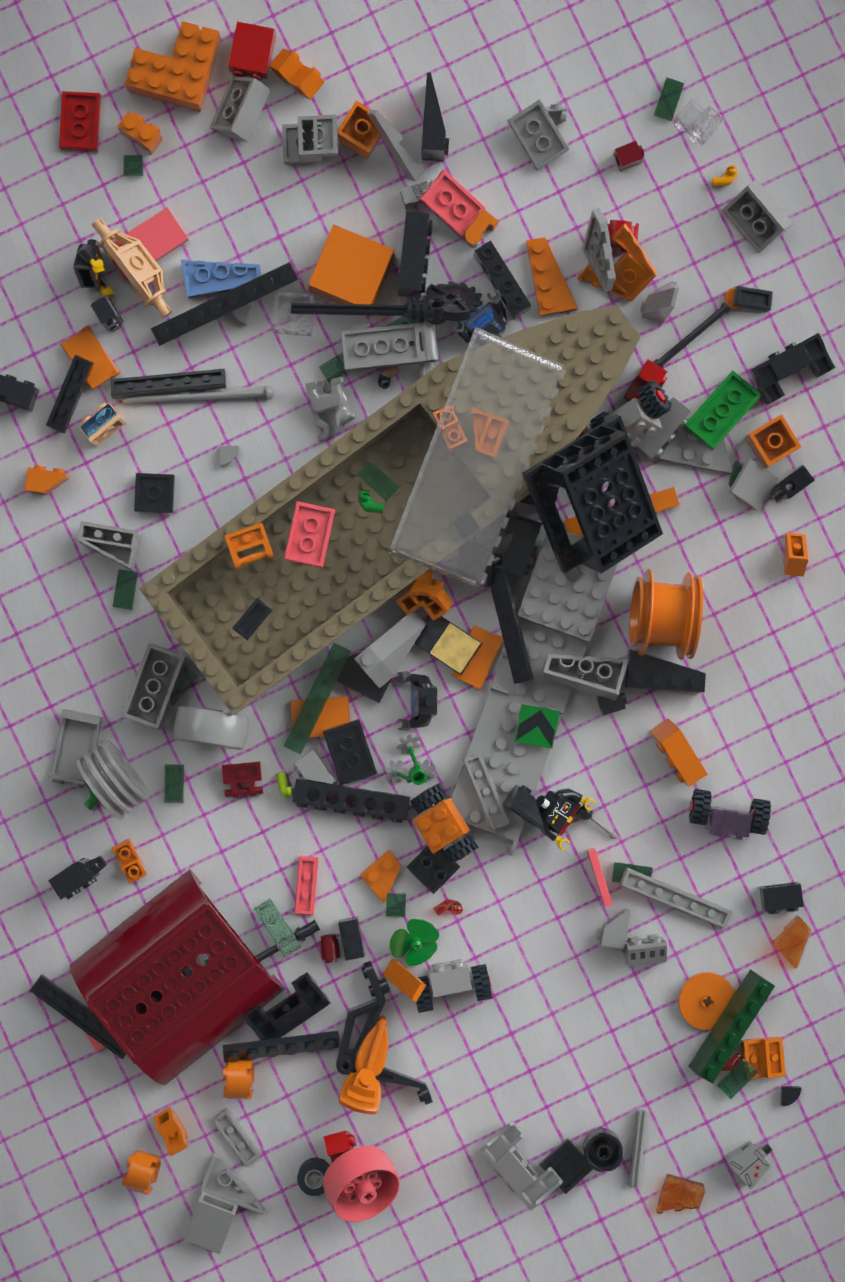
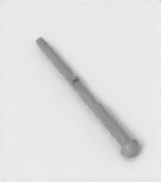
(229, 393)

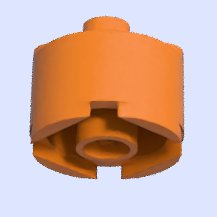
(239, 1079)
(142, 1171)

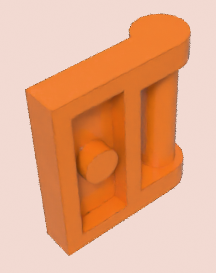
(247, 539)

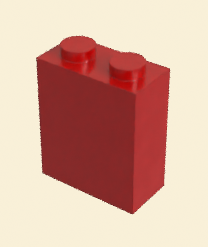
(251, 51)

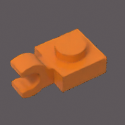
(427, 578)

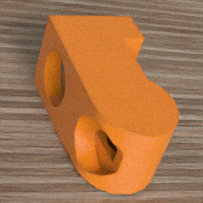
(479, 227)

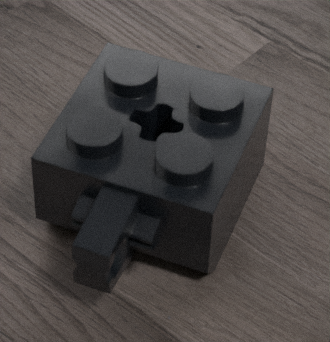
(78, 875)

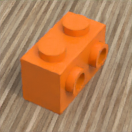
(139, 132)

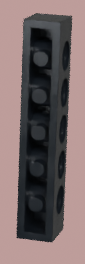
(400, 802)

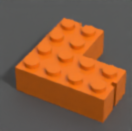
(177, 79)

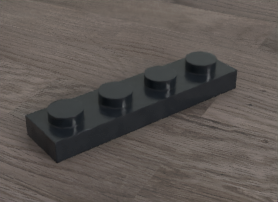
(70, 394)

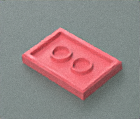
(451, 203)
(309, 534)

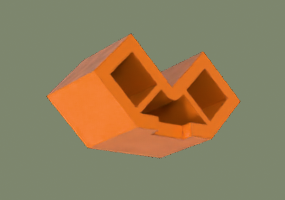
(291, 70)
(430, 597)

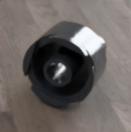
(602, 1160)

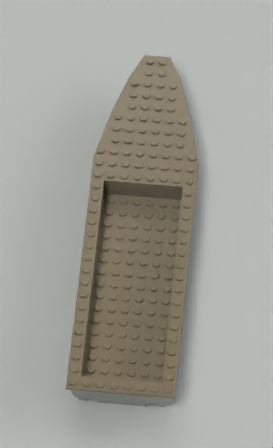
(313, 605)

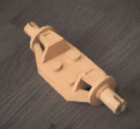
(135, 264)

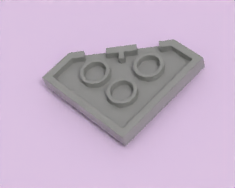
(598, 249)

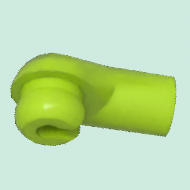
(285, 791)

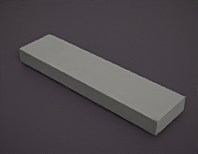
(486, 791)

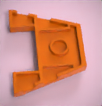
(632, 270)

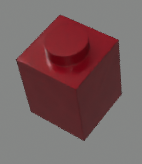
(628, 155)

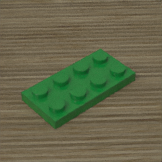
(722, 410)

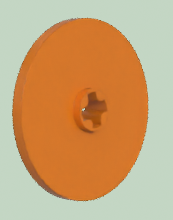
(699, 988)

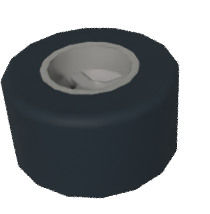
(307, 1178)

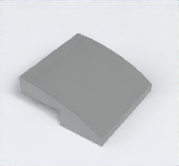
(753, 484)

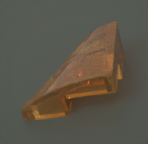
(680, 1194)

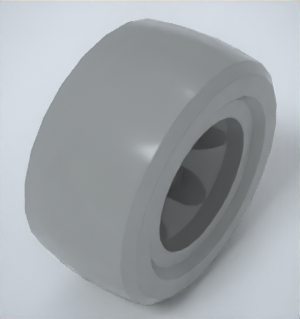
(210, 727)

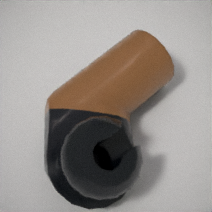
(385, 376)

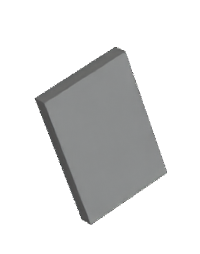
(538, 134)

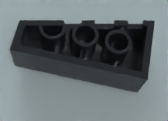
(659, 674)

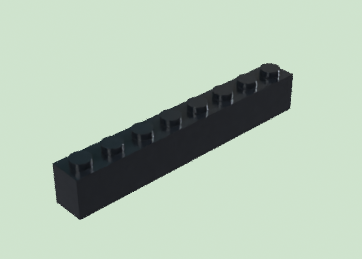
(224, 303)

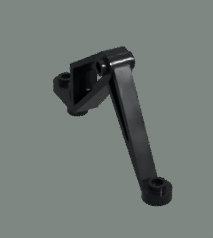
(374, 1007)

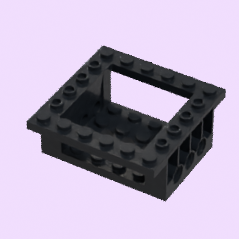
(582, 470)

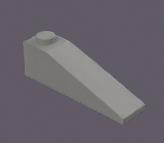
(660, 302)

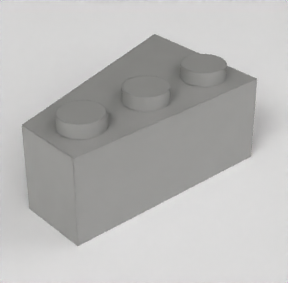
(670, 422)
(111, 542)

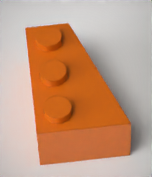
(678, 752)

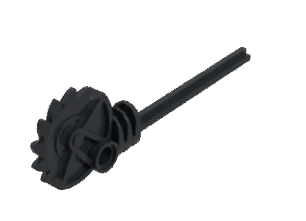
(441, 303)

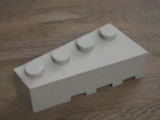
(586, 674)

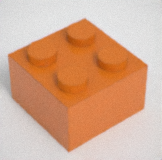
(359, 131)
(773, 441)

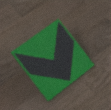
(537, 726)

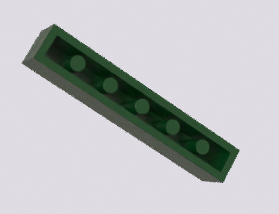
(731, 1026)

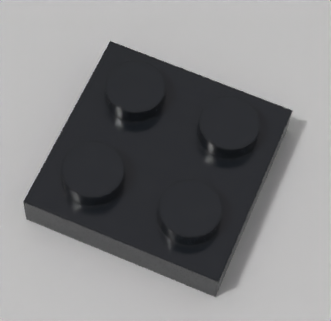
(154, 493)
(568, 1164)

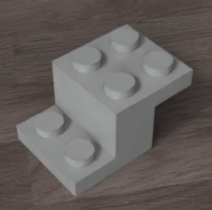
(310, 139)

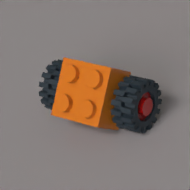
(442, 824)

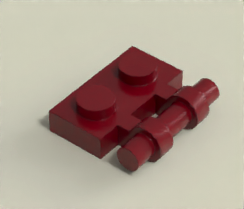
(240, 773)

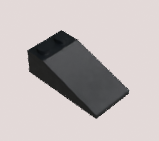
(434, 138)

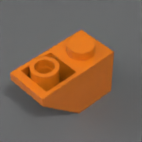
(44, 481)

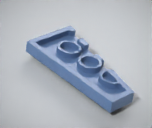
(215, 277)

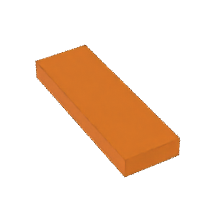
(404, 980)

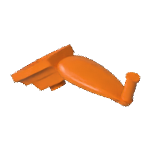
(361, 1089)

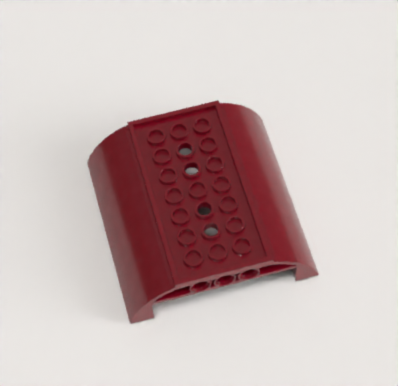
(149, 956)

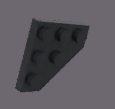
(358, 680)

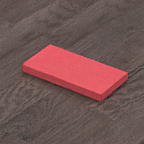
(158, 235)

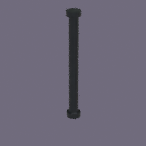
(694, 334)

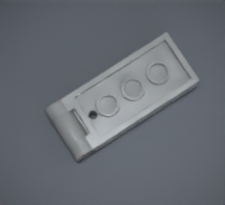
(389, 346)

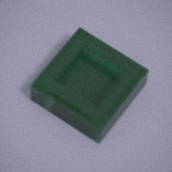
(133, 165)

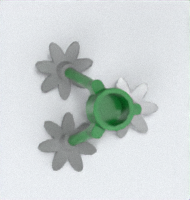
(418, 773)

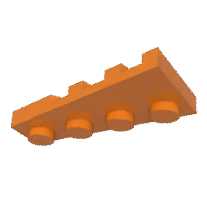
(549, 284)

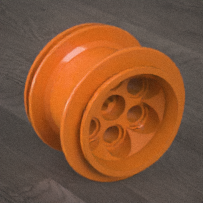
(666, 614)

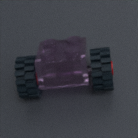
(728, 821)

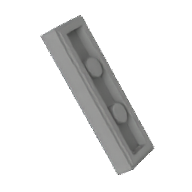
(236, 1137)

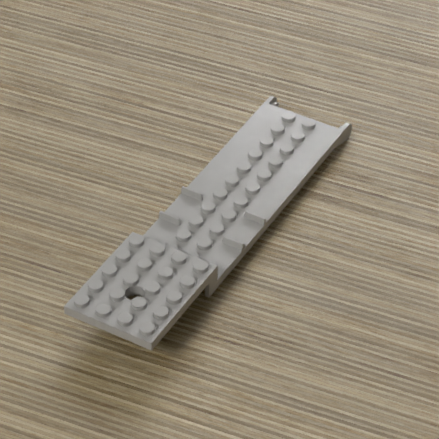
(554, 620)

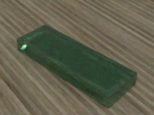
(277, 928)

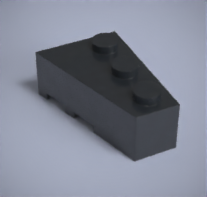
(18, 393)

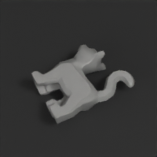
(324, 402)

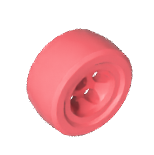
(369, 1192)

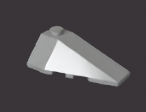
(388, 652)

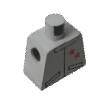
(749, 1162)

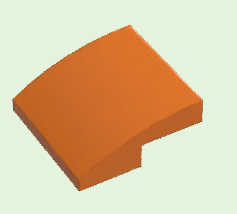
(765, 1056)

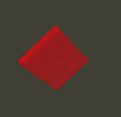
(80, 121)

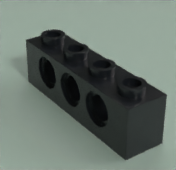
(502, 279)

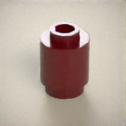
(329, 948)

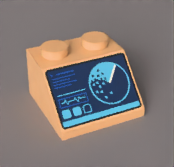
(102, 424)

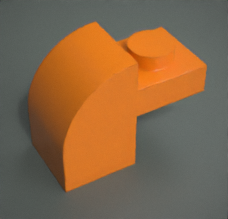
(171, 1130)

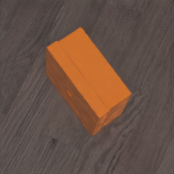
(351, 268)

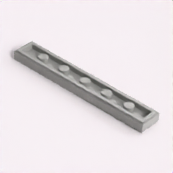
(675, 898)

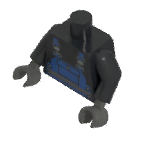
(489, 318)
(422, 701)

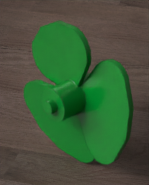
(420, 940)

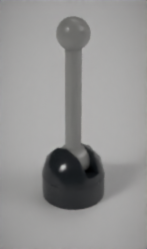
(585, 814)

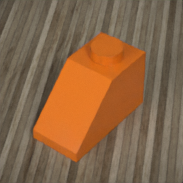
(795, 554)

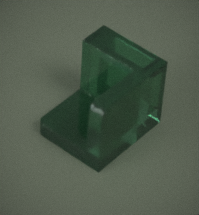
(396, 904)

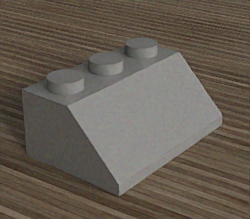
(240, 108)
(757, 216)

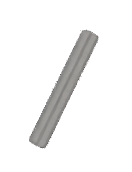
(637, 1148)

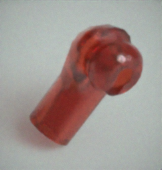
(449, 905)
(732, 1062)

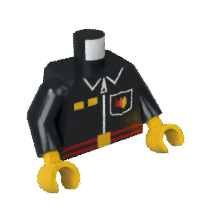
(89, 267)
(558, 810)

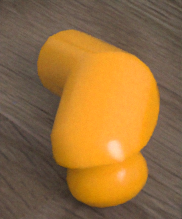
(727, 178)

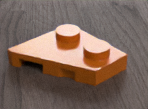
(382, 874)

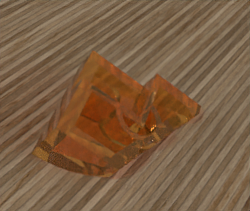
(793, 940)

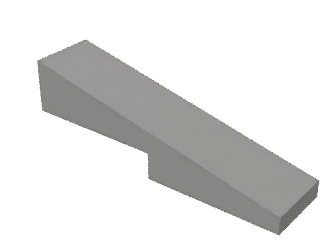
(392, 137)

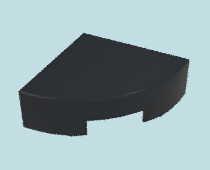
(789, 1094)

